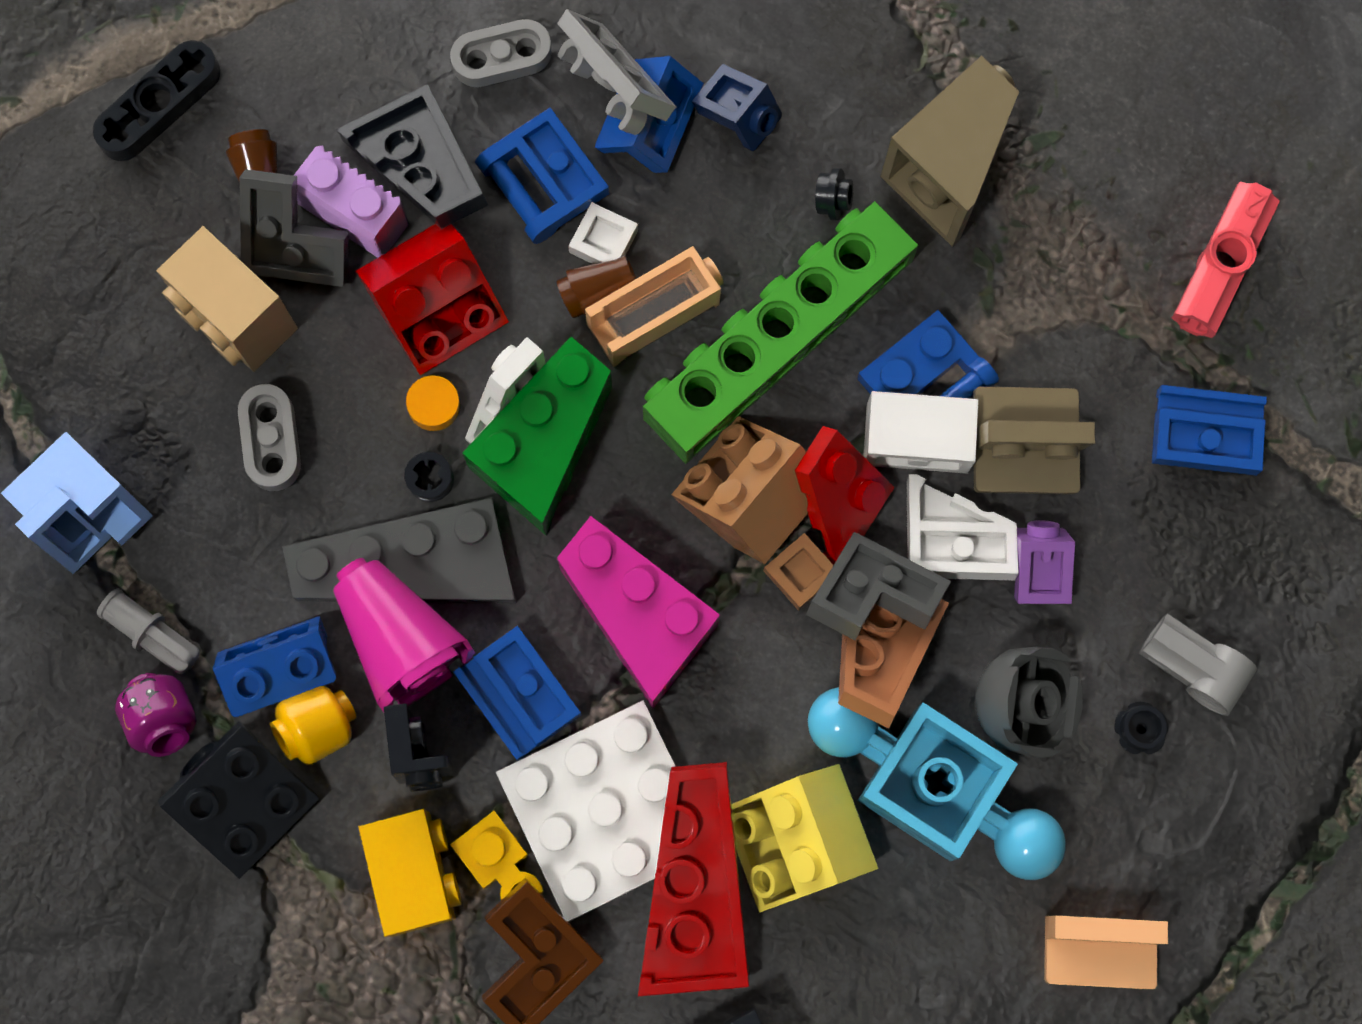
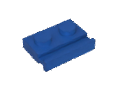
(1209, 430)
(517, 693)

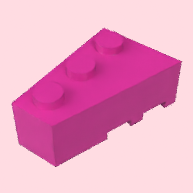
(638, 607)

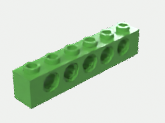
(867, 234)

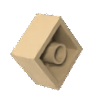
(225, 301)

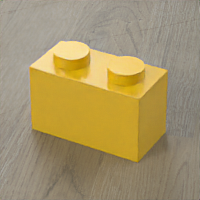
(409, 872)

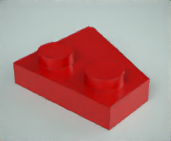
(840, 489)

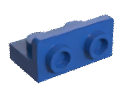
(274, 667)

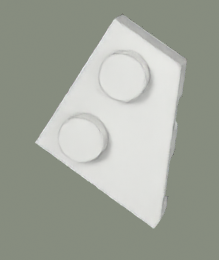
(511, 373)
(957, 536)

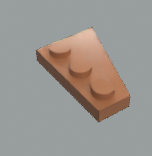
(882, 663)

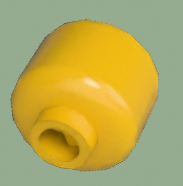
(313, 724)

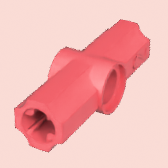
(1239, 236)

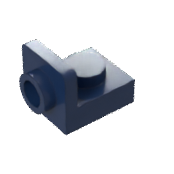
(739, 105)

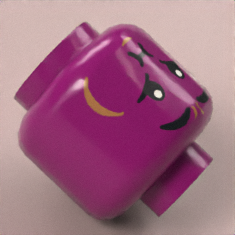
(155, 714)

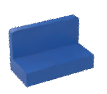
(659, 138)

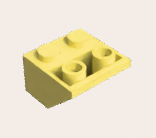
(800, 838)

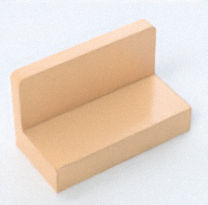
(1102, 951)

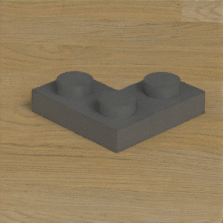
(278, 245)
(871, 577)

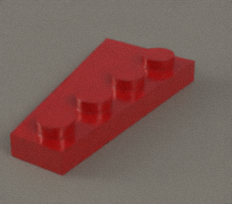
(696, 901)

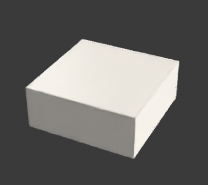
(602, 235)

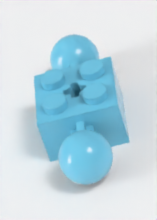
(1025, 841)

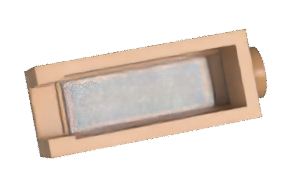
(654, 304)

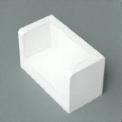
(921, 432)

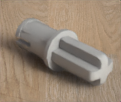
(148, 631)

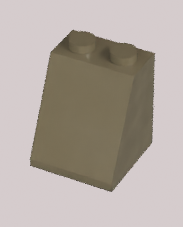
(949, 145)

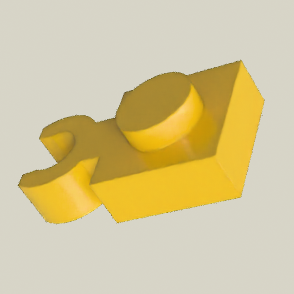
(492, 855)

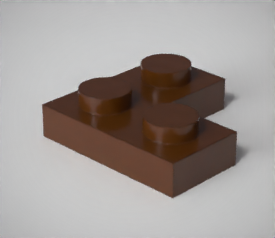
(551, 960)

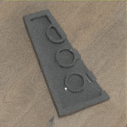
(437, 554)

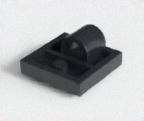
(237, 799)

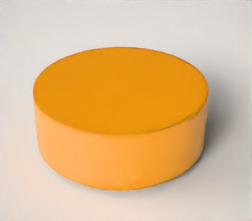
(433, 403)

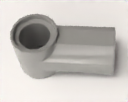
(1212, 672)

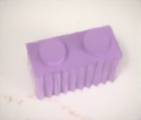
(350, 201)

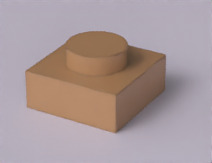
(799, 571)

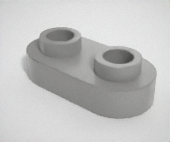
(500, 49)
(269, 439)

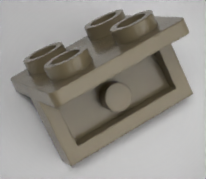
(1029, 440)

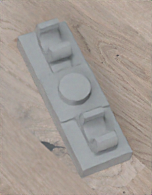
(600, 55)

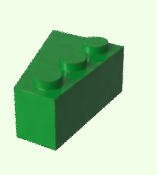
(541, 433)

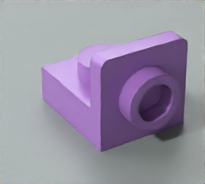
(1044, 564)

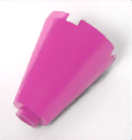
(396, 634)

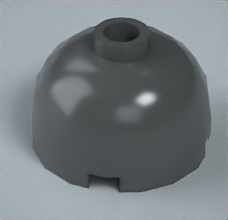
(1029, 701)

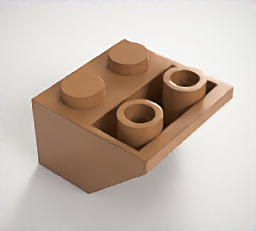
(747, 489)

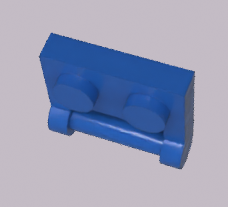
(555, 164)
(924, 358)

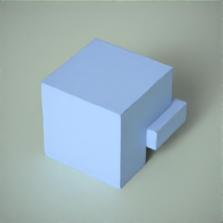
(73, 504)

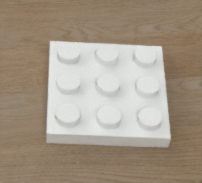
(594, 808)

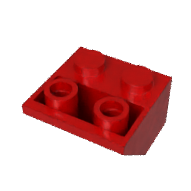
(433, 296)

